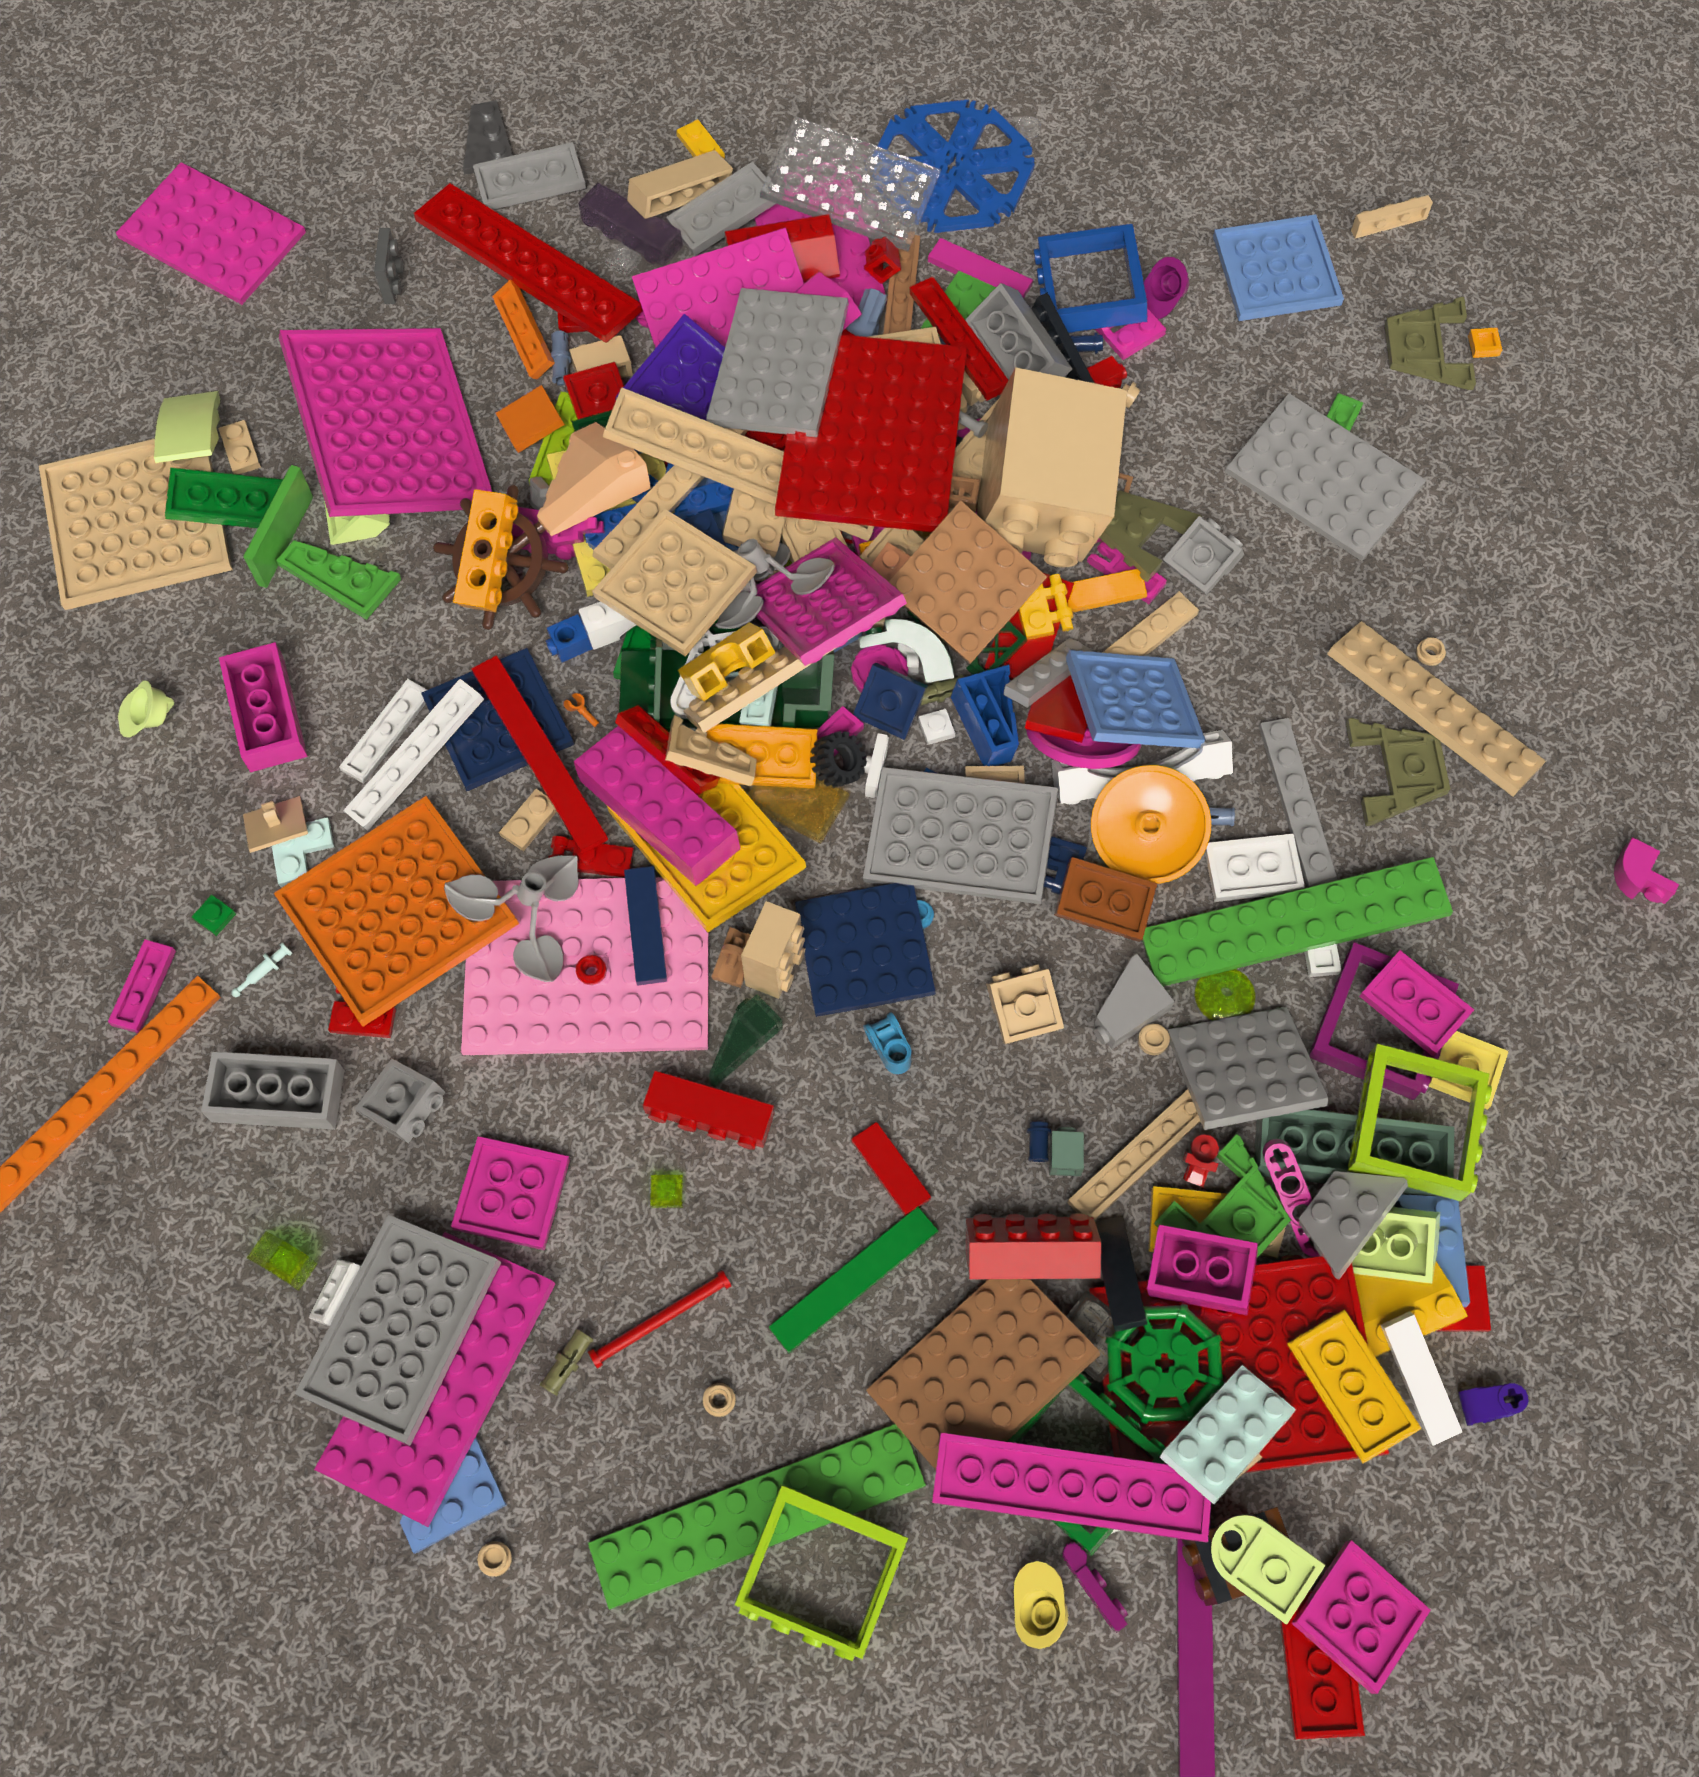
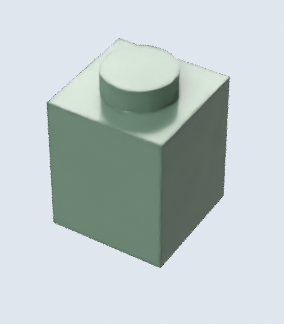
(1066, 1152)

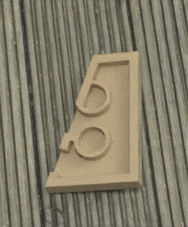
(700, 753)

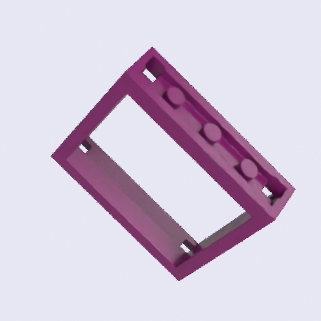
(1349, 1063)

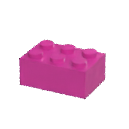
(1202, 1269)

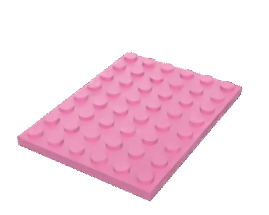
(528, 1016)

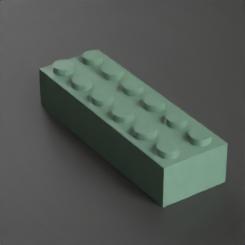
(1325, 1139)

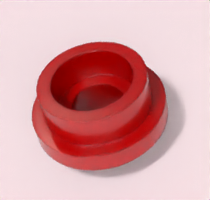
(588, 962)

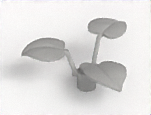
(747, 605)
(554, 877)

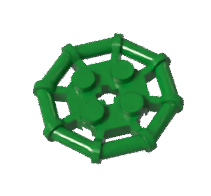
(1179, 1376)

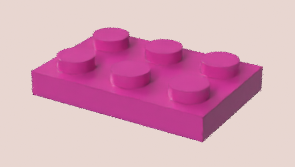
(1416, 1003)

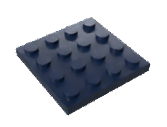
(482, 744)
(865, 948)

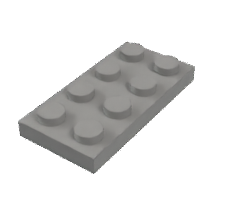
(529, 176)
(721, 209)

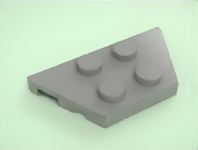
(1348, 1214)

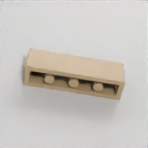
(676, 183)

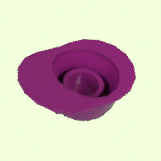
(1165, 286)

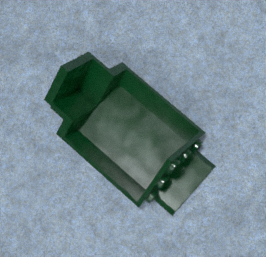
(652, 675)

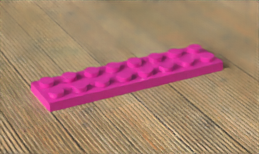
(1069, 1487)

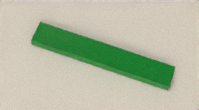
(853, 1280)

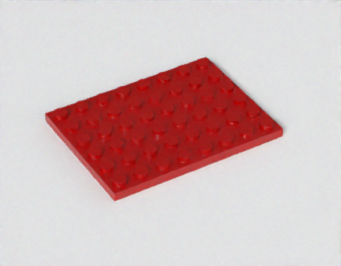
(881, 438)
(1283, 1305)

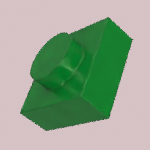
(213, 915)

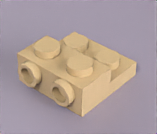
(1025, 1003)

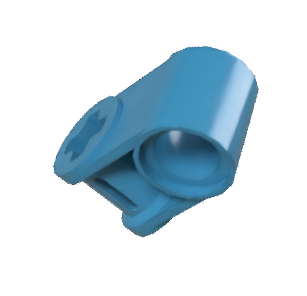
(887, 1039)

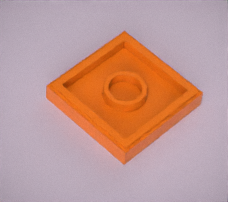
(530, 418)

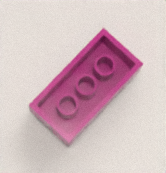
(262, 707)

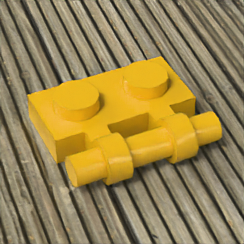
(1035, 613)

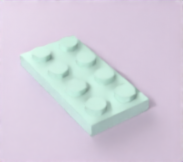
(1227, 1434)

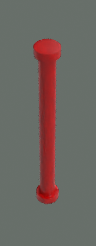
(659, 1319)

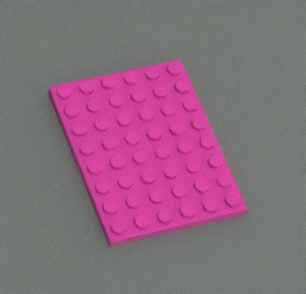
(384, 420)

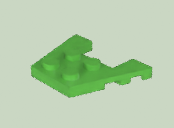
(1246, 1213)

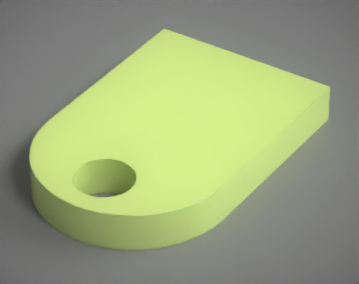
(1266, 1565)

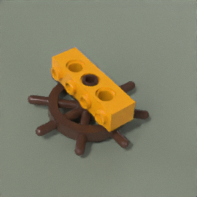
(492, 554)

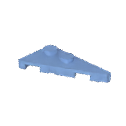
(1450, 1247)

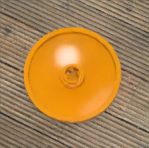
(1151, 823)

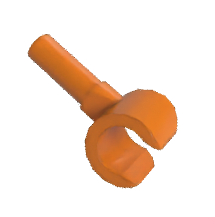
(580, 708)

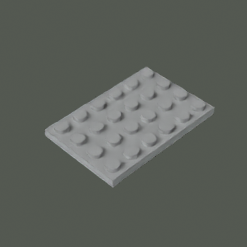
(778, 362)
(1325, 476)
(961, 835)
(398, 1329)

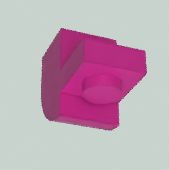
(1635, 875)

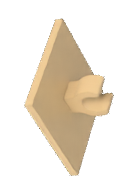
(275, 823)

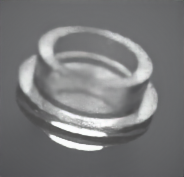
(1028, 127)

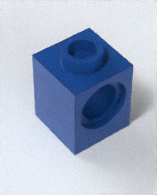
(568, 628)

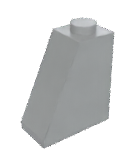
(1132, 1004)

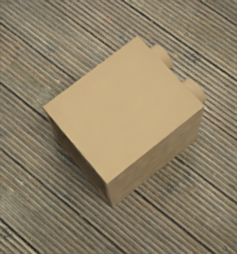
(1052, 464)

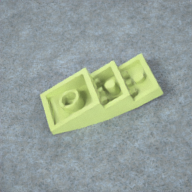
(187, 427)

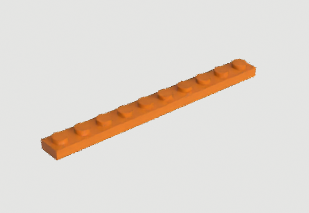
(104, 1089)

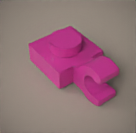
(575, 533)

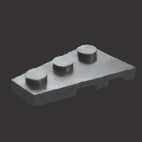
(485, 136)

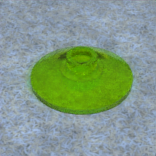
(1217, 1005)

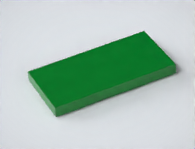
(219, 497)

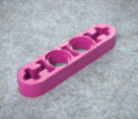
(1292, 1198)

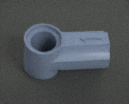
(871, 308)

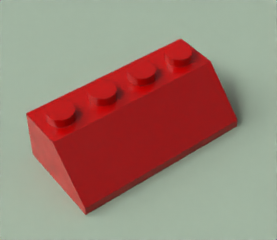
(810, 239)

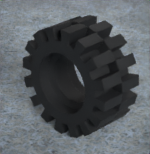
(825, 759)

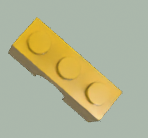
(741, 649)

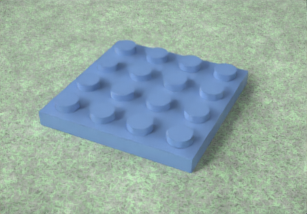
(1277, 267)
(1134, 699)

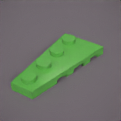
(343, 580)

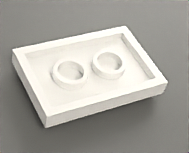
(1254, 867)

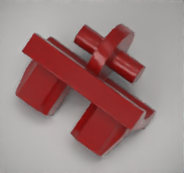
(1203, 1150)

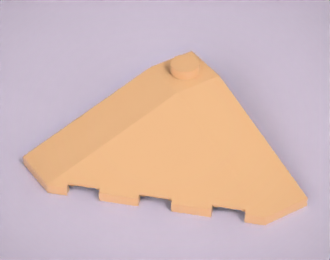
(591, 479)

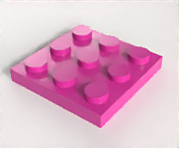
(510, 1193)
(1361, 1617)

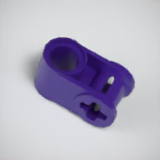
(1488, 1403)

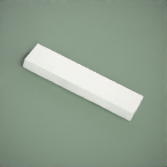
(384, 732)
(1421, 1378)

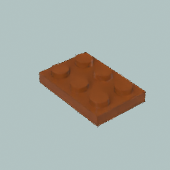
(1105, 899)

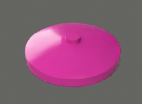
(1086, 754)

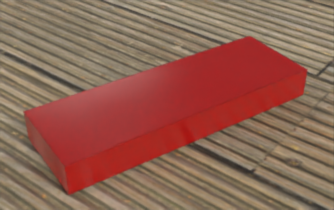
(891, 1169)

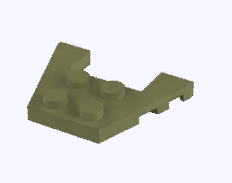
(1417, 346)
(1136, 522)
(1412, 768)

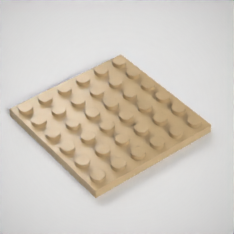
(113, 527)

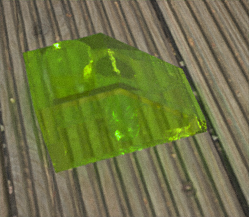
(282, 1260)

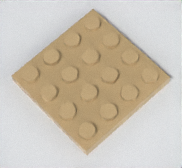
(674, 582)

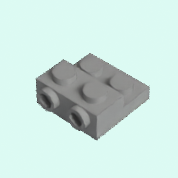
(1204, 554)
(401, 1100)

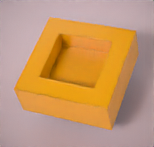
(1485, 342)

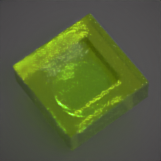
(666, 1191)

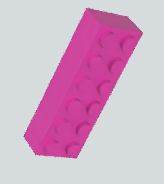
(657, 805)

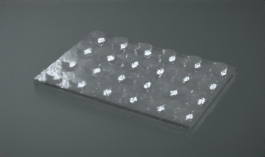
(850, 181)

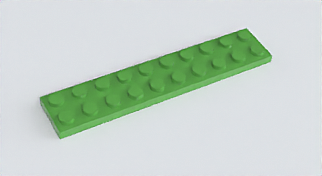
(1296, 922)
(732, 1521)

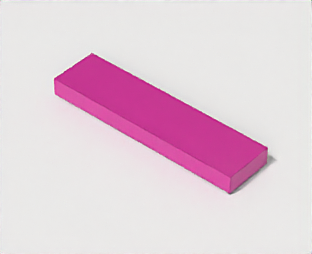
(955, 259)

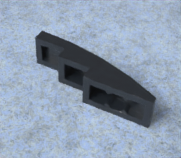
(1120, 1275)

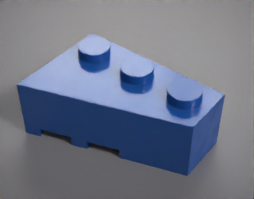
(988, 715)

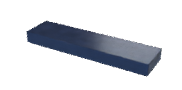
(645, 926)

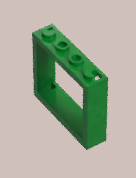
(1126, 1425)

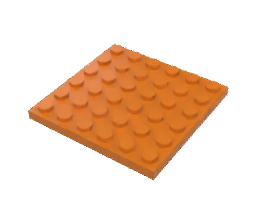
(383, 914)

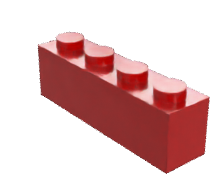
(709, 1110)

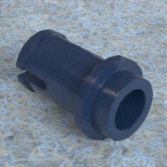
(1088, 343)
(1038, 1141)

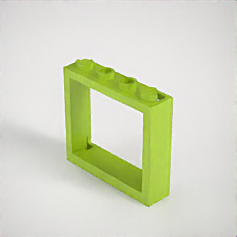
(1360, 1158)
(812, 1633)

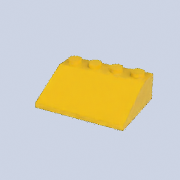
(1388, 1298)

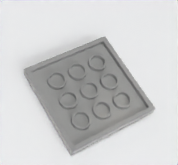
(1246, 1068)

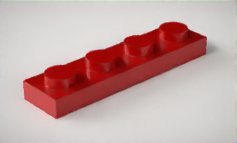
(655, 741)

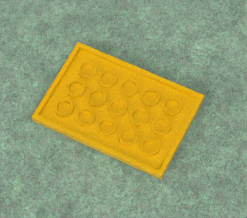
(748, 875)

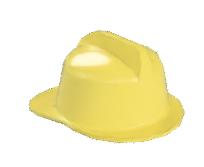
(1039, 1605)

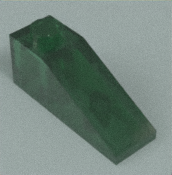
(748, 1031)

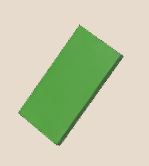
(278, 526)

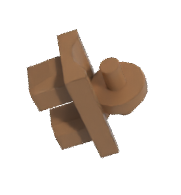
(729, 964)

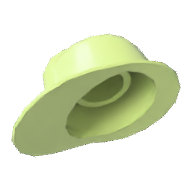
(143, 709)

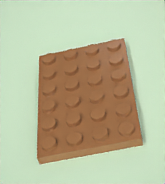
(984, 1367)

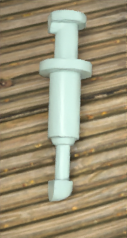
(263, 968)

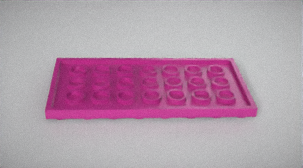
(419, 1475)

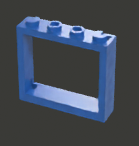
(1090, 241)

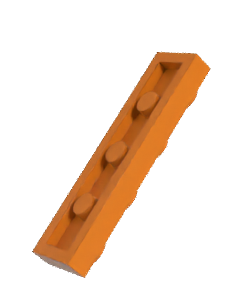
(523, 329)

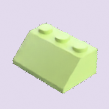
(1402, 1246)

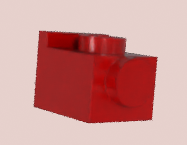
(879, 252)
(1108, 372)

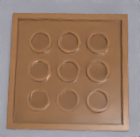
(966, 582)

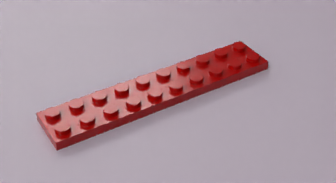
(528, 262)

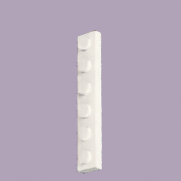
(413, 754)

